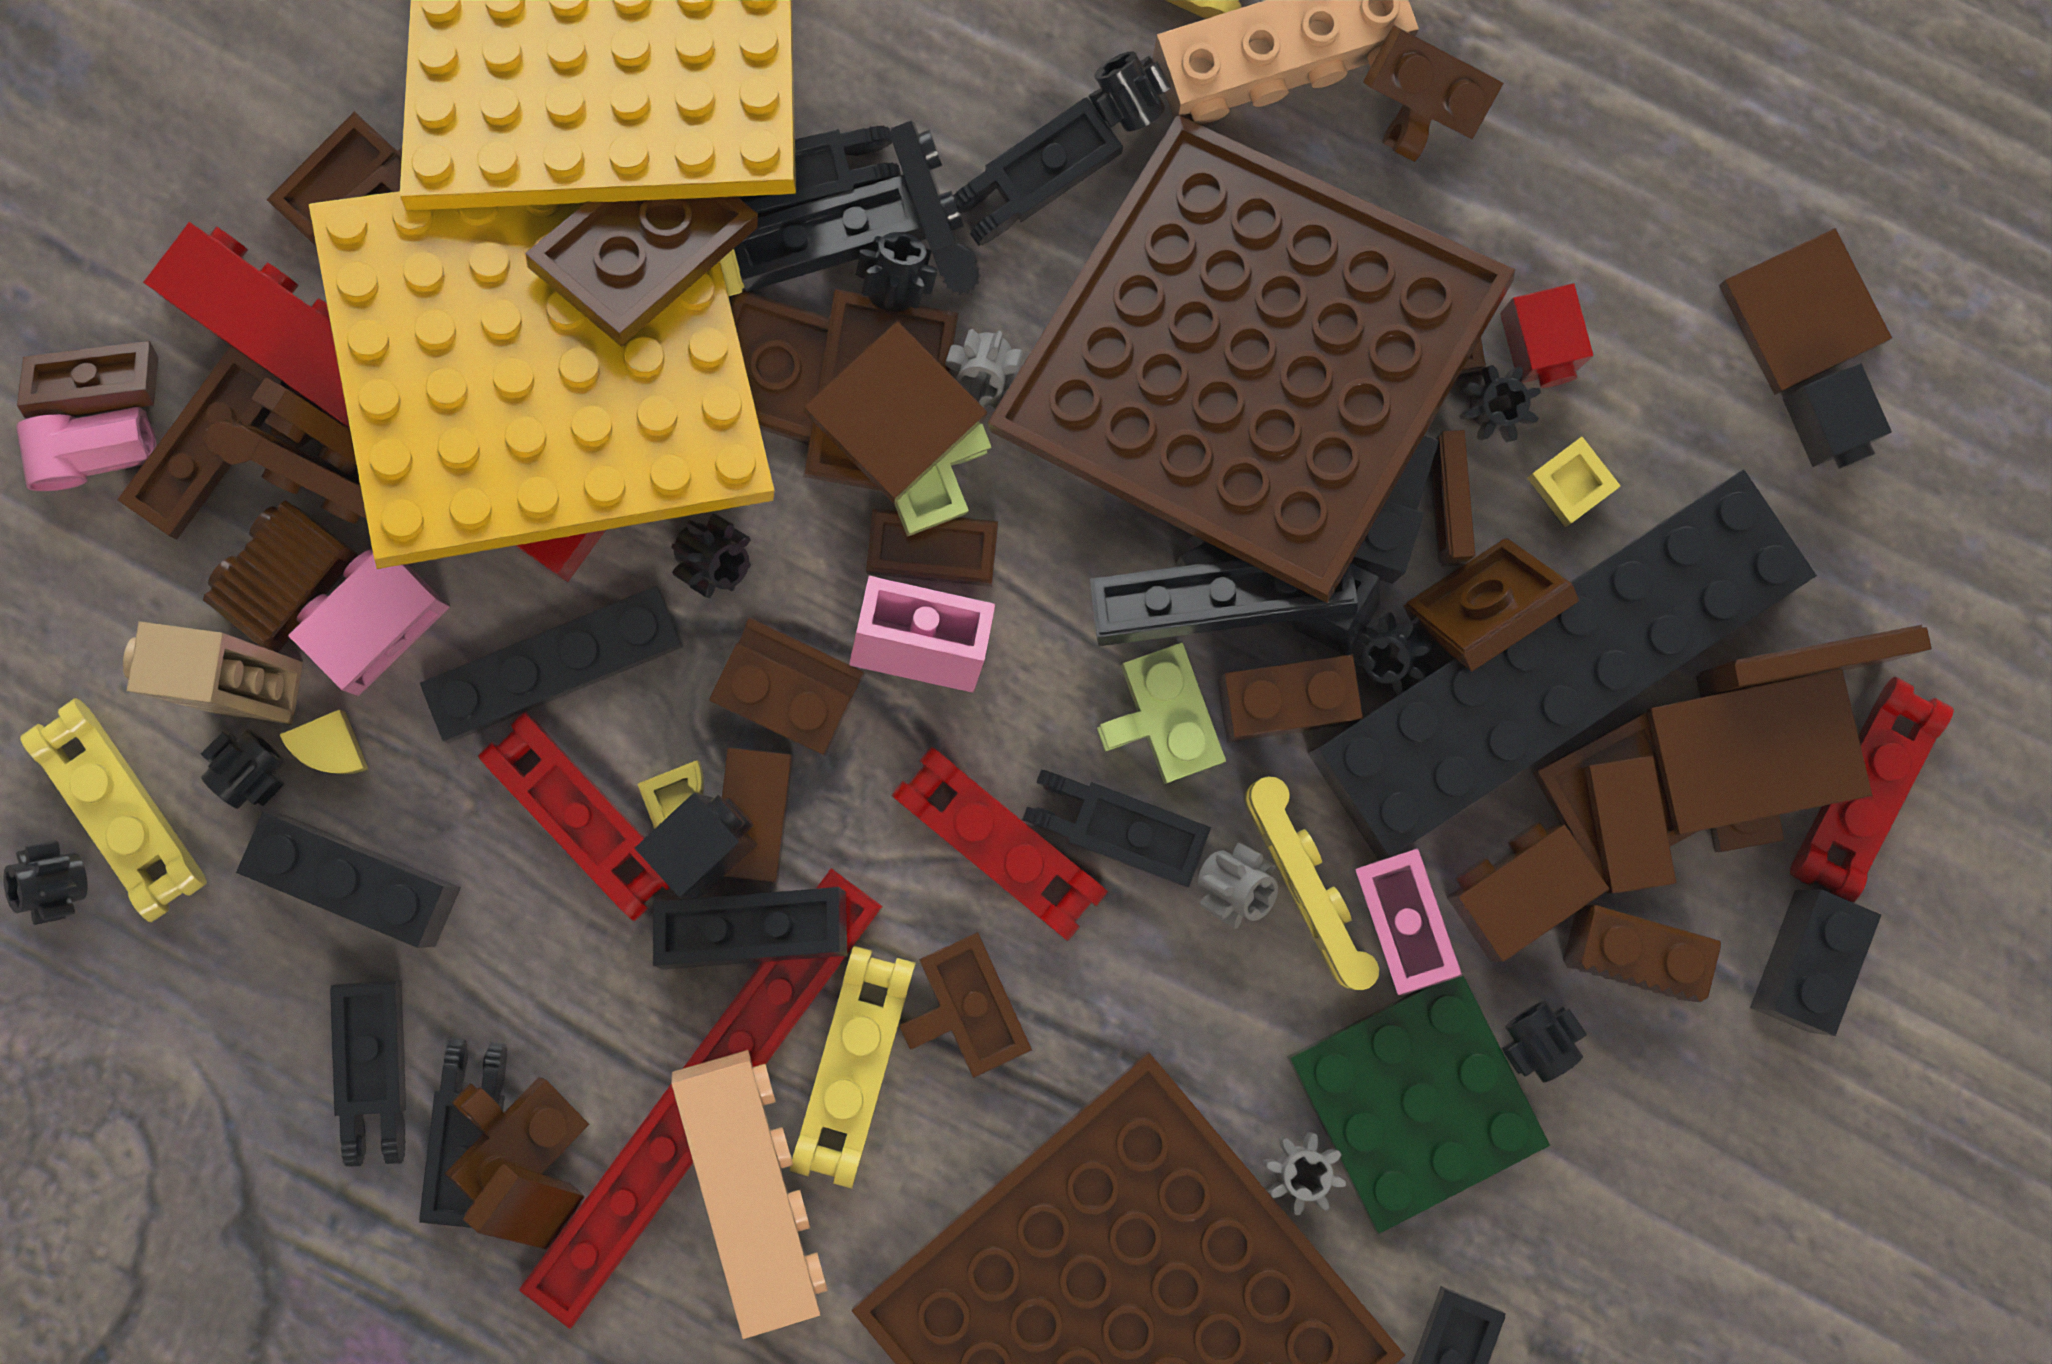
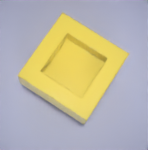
(1573, 481)

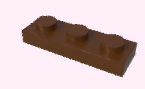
(180, 468)

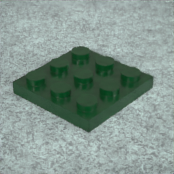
(1418, 1102)

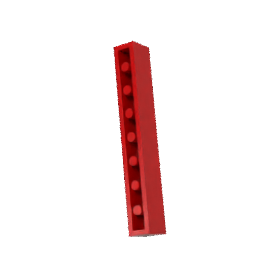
(287, 338)

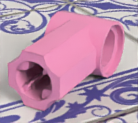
(65, 449)

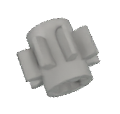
(984, 366)
(1237, 885)
(1321, 1175)

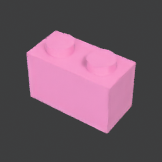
(366, 622)
(922, 634)
(1408, 922)

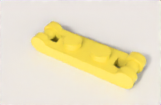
(114, 809)
(1320, 908)
(852, 1067)

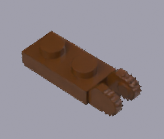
(287, 466)

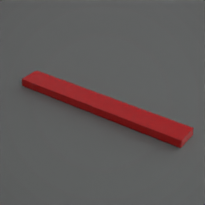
(659, 1150)

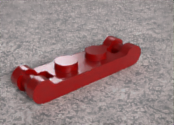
(1892, 768)
(574, 813)
(999, 843)

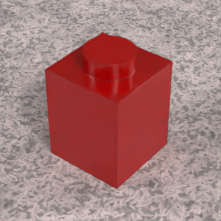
(1547, 335)

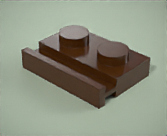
(786, 686)

